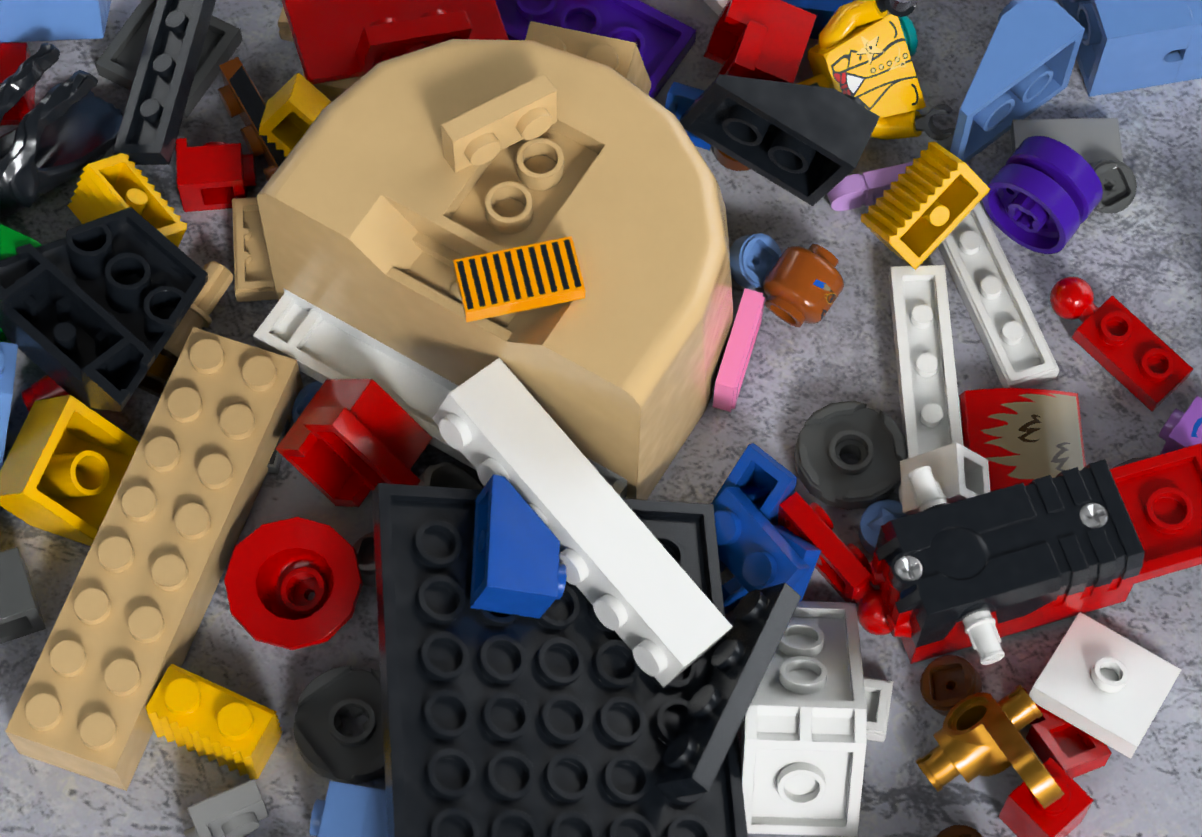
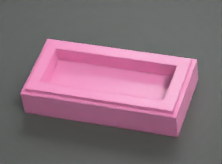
(738, 350)

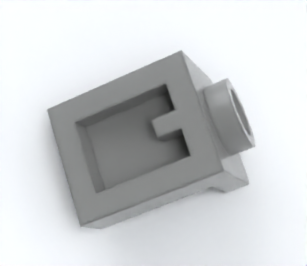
(228, 813)

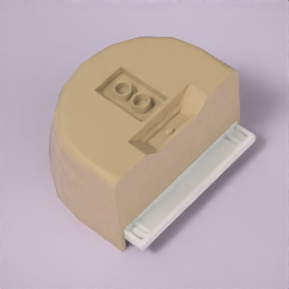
(374, 216)

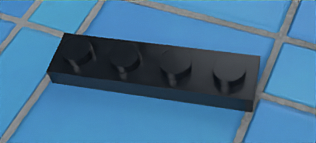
(163, 81)
(728, 691)

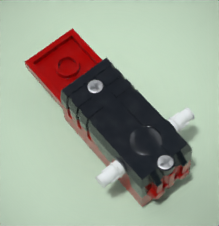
(1034, 551)

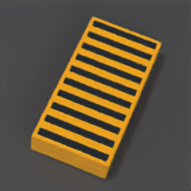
(519, 279)

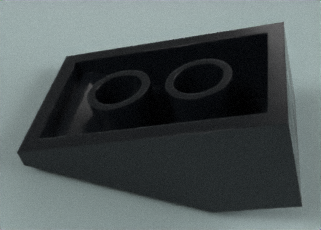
(784, 131)

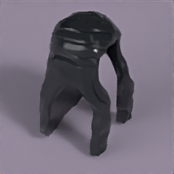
(56, 136)

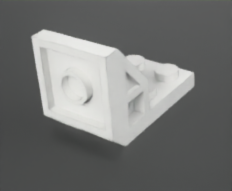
(808, 729)

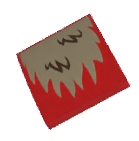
(1023, 432)

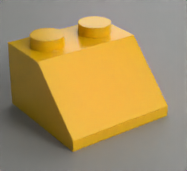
(65, 468)

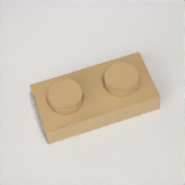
(499, 123)

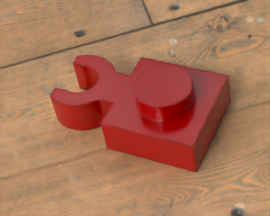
(1066, 744)

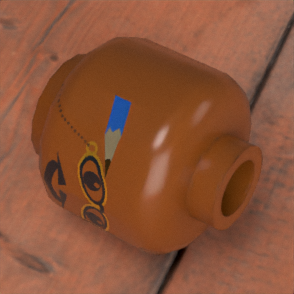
(803, 285)

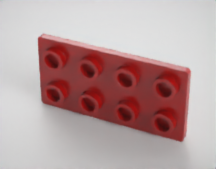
(353, 36)

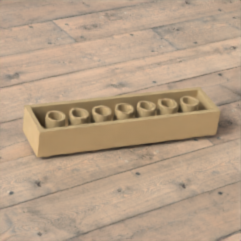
(156, 558)

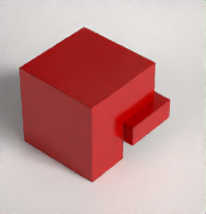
(760, 39)
(353, 441)

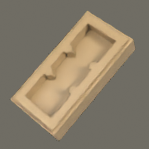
(251, 258)

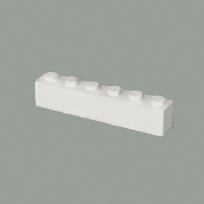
(602, 541)

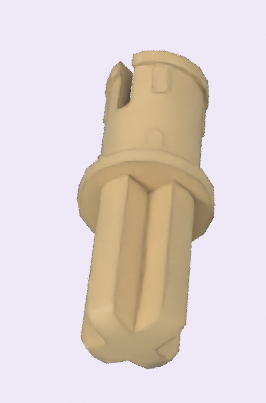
(198, 314)

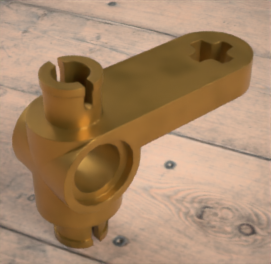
(986, 740)

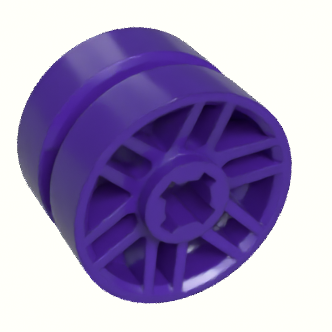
(1043, 194)

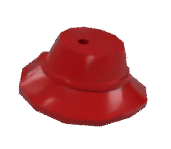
(278, 570)

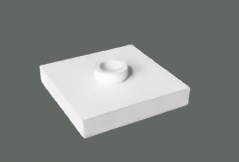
(1104, 684)

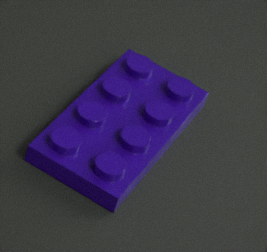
(659, 37)

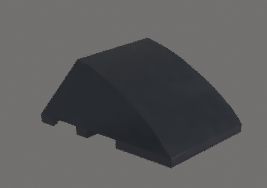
(98, 304)

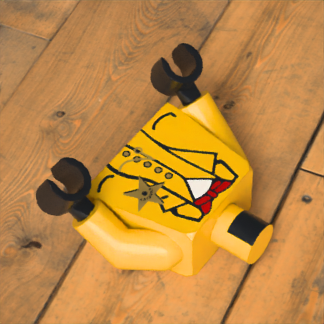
(868, 58)

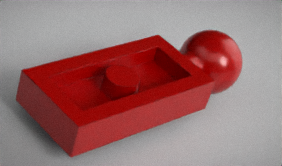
(1120, 342)
(839, 564)

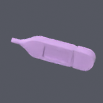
(865, 188)

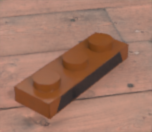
(243, 99)

